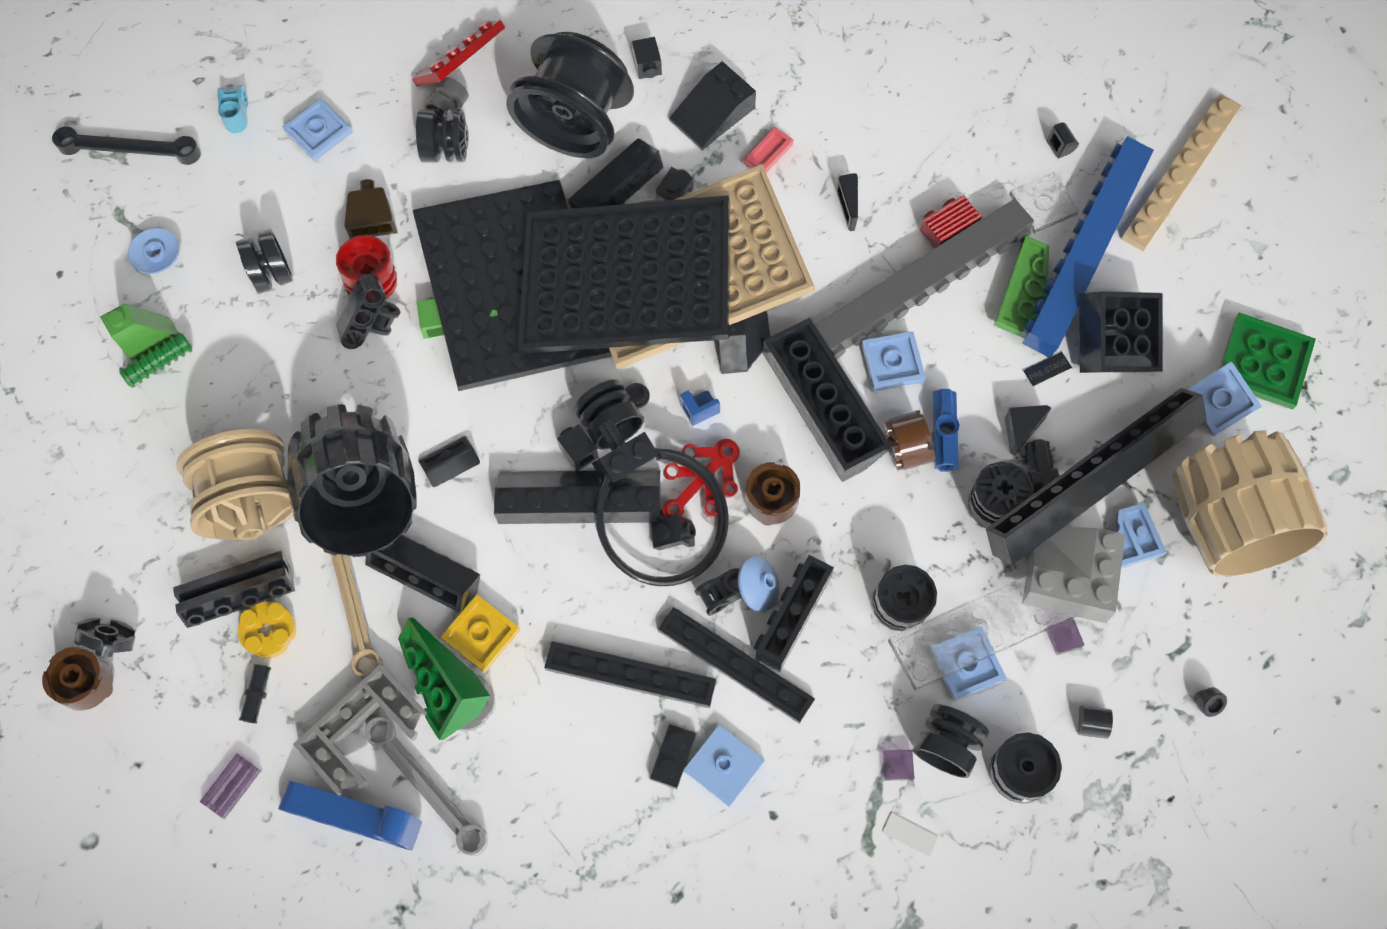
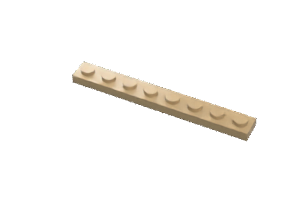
(1181, 172)

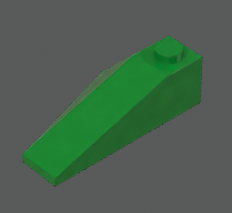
(447, 685)

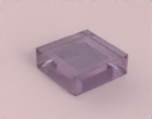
(1065, 637)
(898, 765)

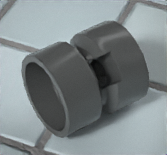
(447, 95)

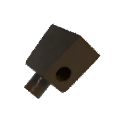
(369, 212)

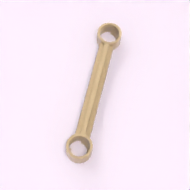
(354, 614)

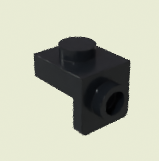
(675, 184)
(673, 532)

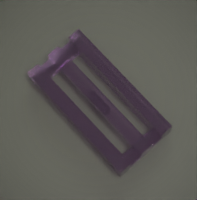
(238, 793)

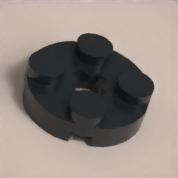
(104, 637)

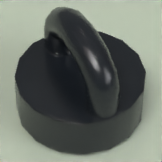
(1210, 701)

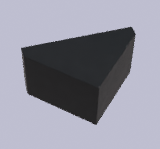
(1022, 423)

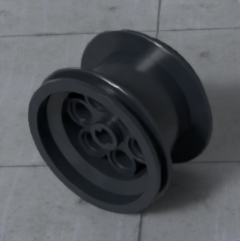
(570, 94)

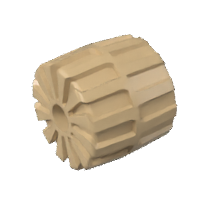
(1249, 504)

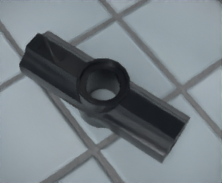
(1040, 463)

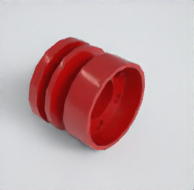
(366, 256)

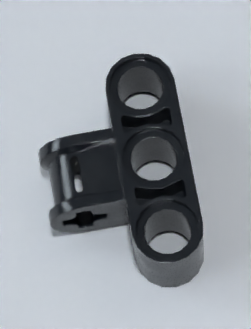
(366, 313)

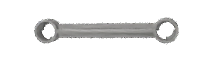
(426, 786)

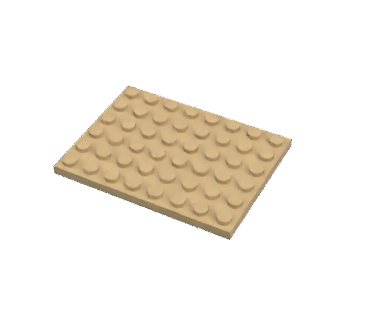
(763, 255)

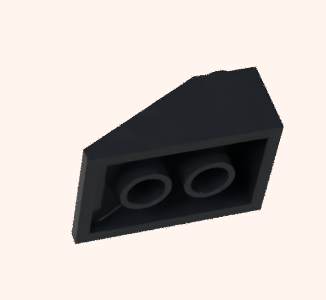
(714, 106)

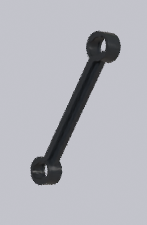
(126, 145)

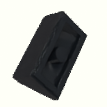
(449, 461)

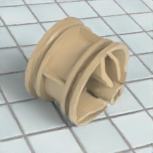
(236, 484)

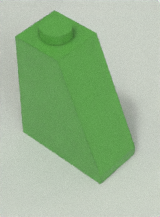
(137, 329)

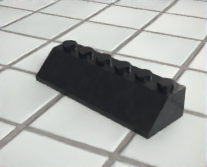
(825, 399)
(571, 496)

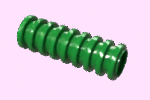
(155, 360)

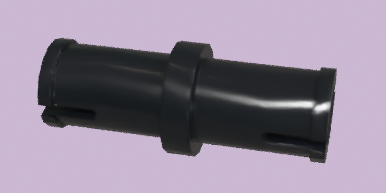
(255, 693)

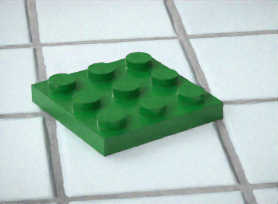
(1269, 358)

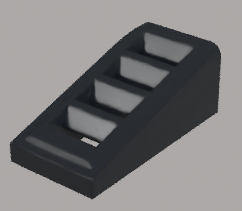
(848, 196)

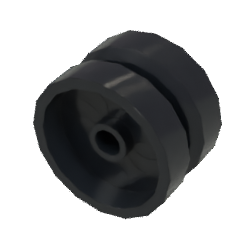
(262, 262)
(1036, 755)

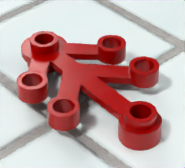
(718, 460)

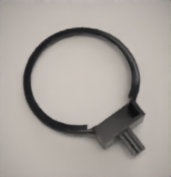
(626, 458)

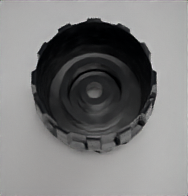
(350, 481)

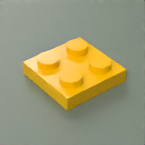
(480, 633)

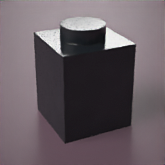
(646, 57)
(577, 447)

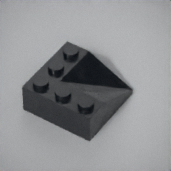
(1121, 332)

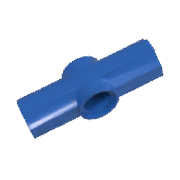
(945, 443)

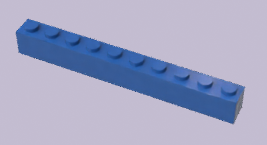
(1087, 248)

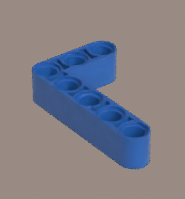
(384, 825)

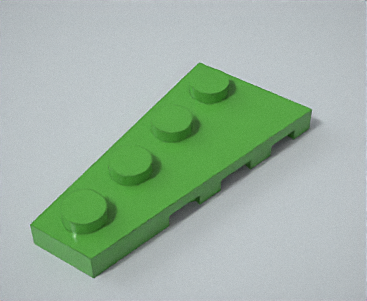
(1024, 287)

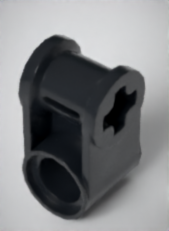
(720, 591)

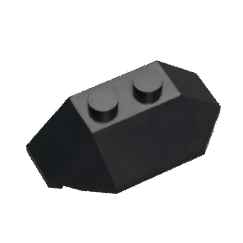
(744, 343)

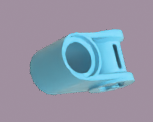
(233, 108)

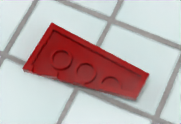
(459, 54)

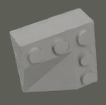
(1076, 573)

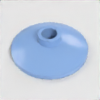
(147, 245)
(758, 584)

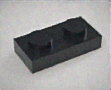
(673, 756)

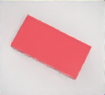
(769, 150)

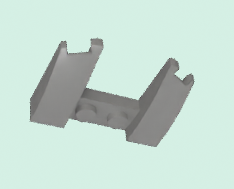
(321, 740)

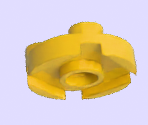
(253, 621)

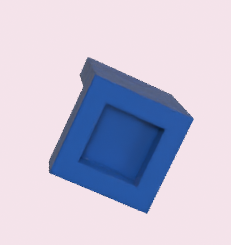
(699, 407)

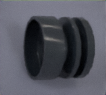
(437, 136)
(608, 402)
(987, 502)
(905, 582)
(951, 738)

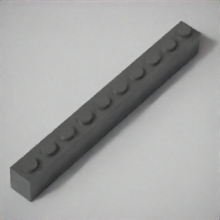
(925, 277)

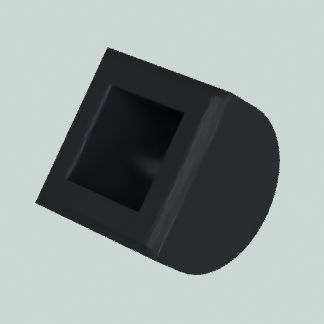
(1062, 140)
(1095, 722)

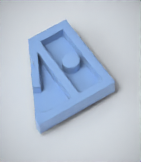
(1141, 536)

